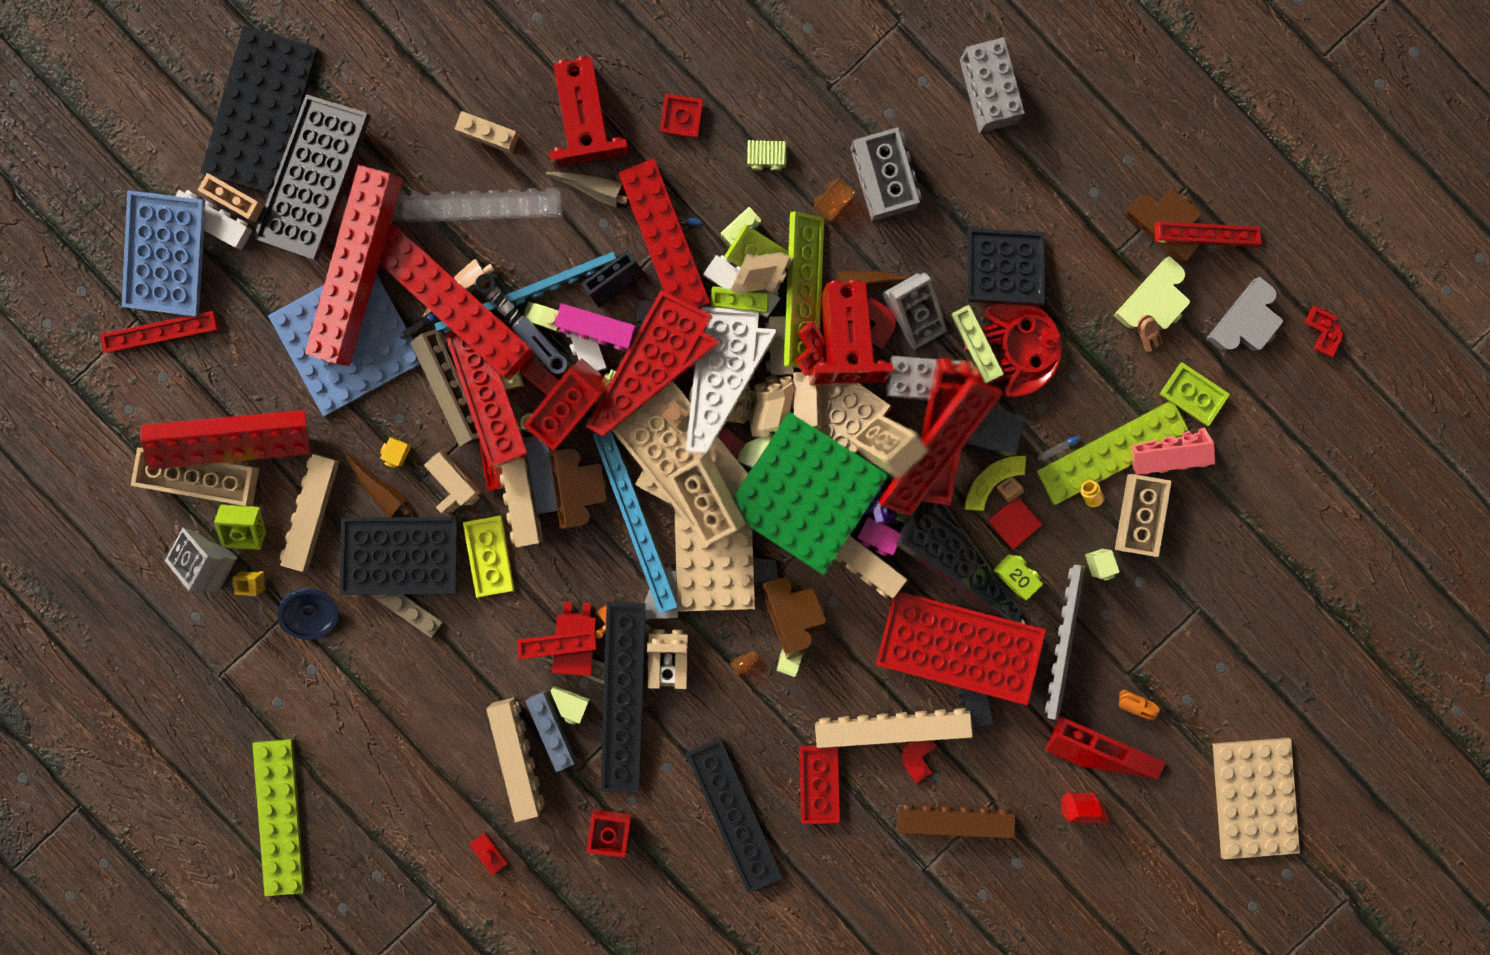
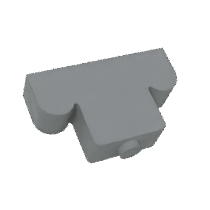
(1248, 319)

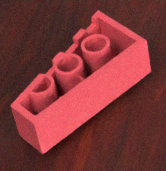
(1173, 453)

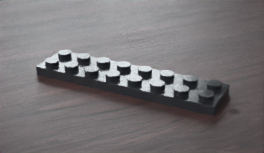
(734, 815)

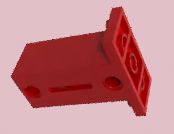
(583, 116)
(847, 338)

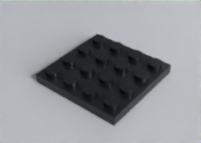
(1005, 267)

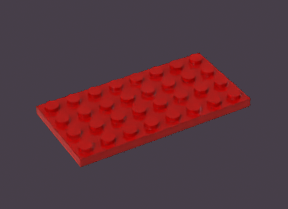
(961, 647)

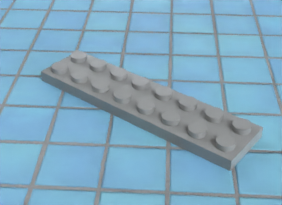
(1063, 649)

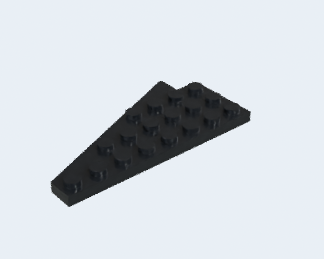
(945, 548)

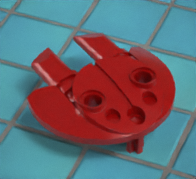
(1020, 346)

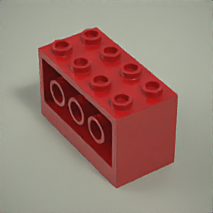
(567, 404)

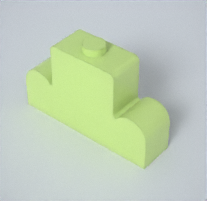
(1156, 297)

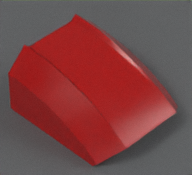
(1083, 808)

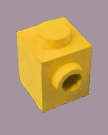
(394, 452)

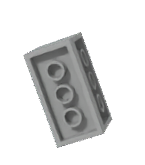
(991, 85)
(874, 181)
(910, 378)

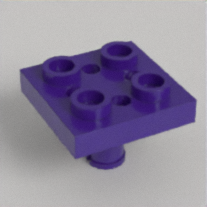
(882, 514)

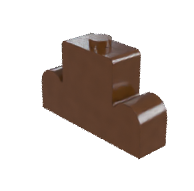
(1169, 209)
(575, 487)
(793, 615)

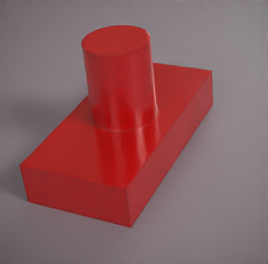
(731, 442)
(488, 853)

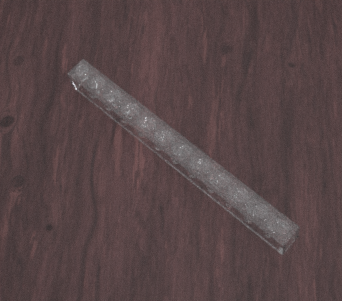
(471, 206)

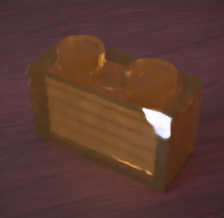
(834, 199)

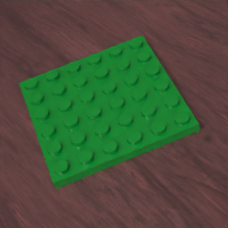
(807, 492)

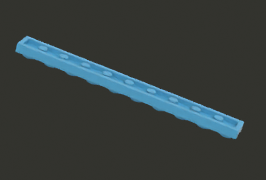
(552, 283)
(636, 522)

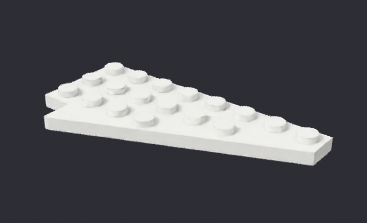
(724, 372)

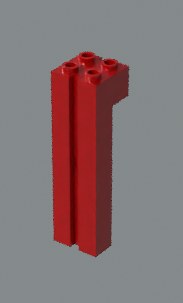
(946, 384)

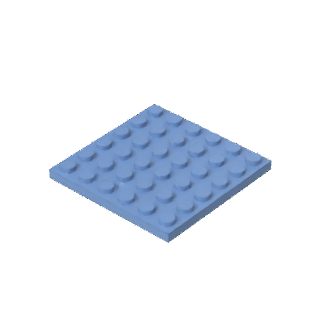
(376, 360)

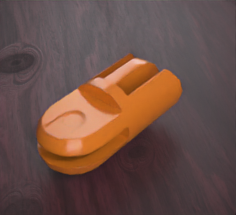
(1138, 705)

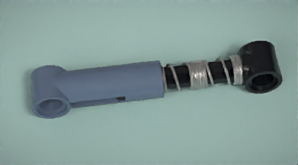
(522, 325)

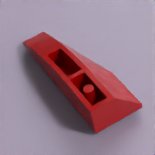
(1098, 751)

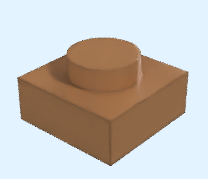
(675, 414)
(1010, 489)

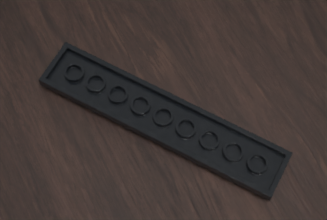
(623, 697)

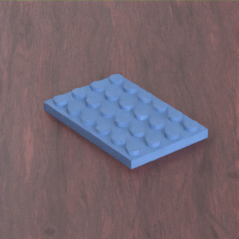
(163, 253)

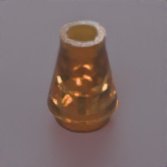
(743, 663)

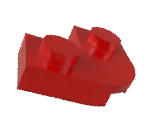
(884, 323)
(1329, 328)
(814, 344)
(913, 760)

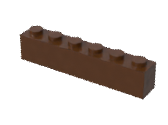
(955, 822)

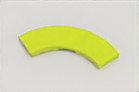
(990, 478)

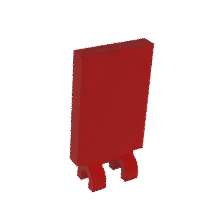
(580, 662)

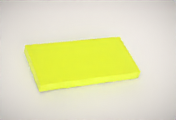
(488, 556)

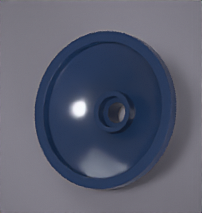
(308, 622)

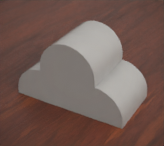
(916, 309)
(199, 562)

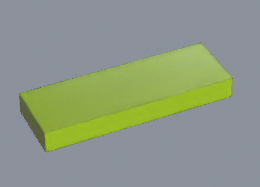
(749, 301)

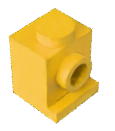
(248, 583)

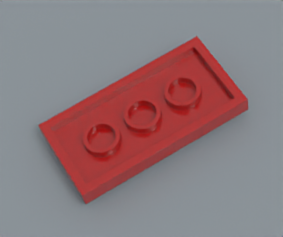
(819, 785)

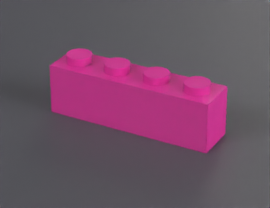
(595, 326)

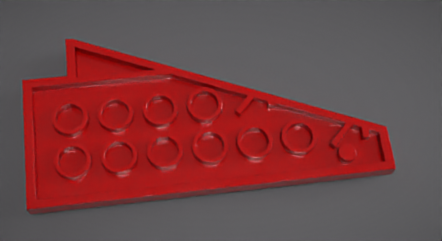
(661, 351)

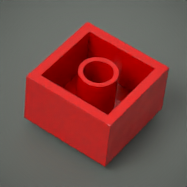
(609, 833)

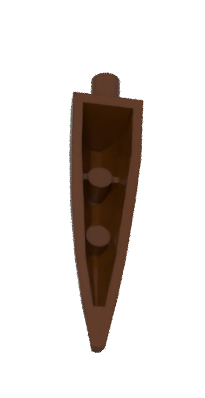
(872, 278)
(386, 496)

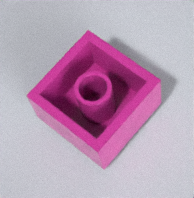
(877, 535)

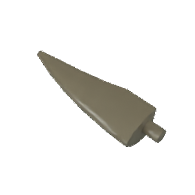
(599, 188)

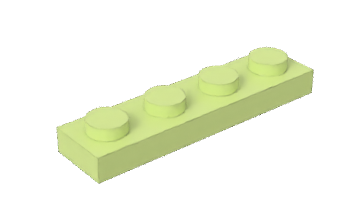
(977, 344)

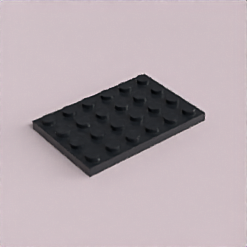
(398, 555)

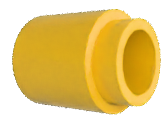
(1092, 493)

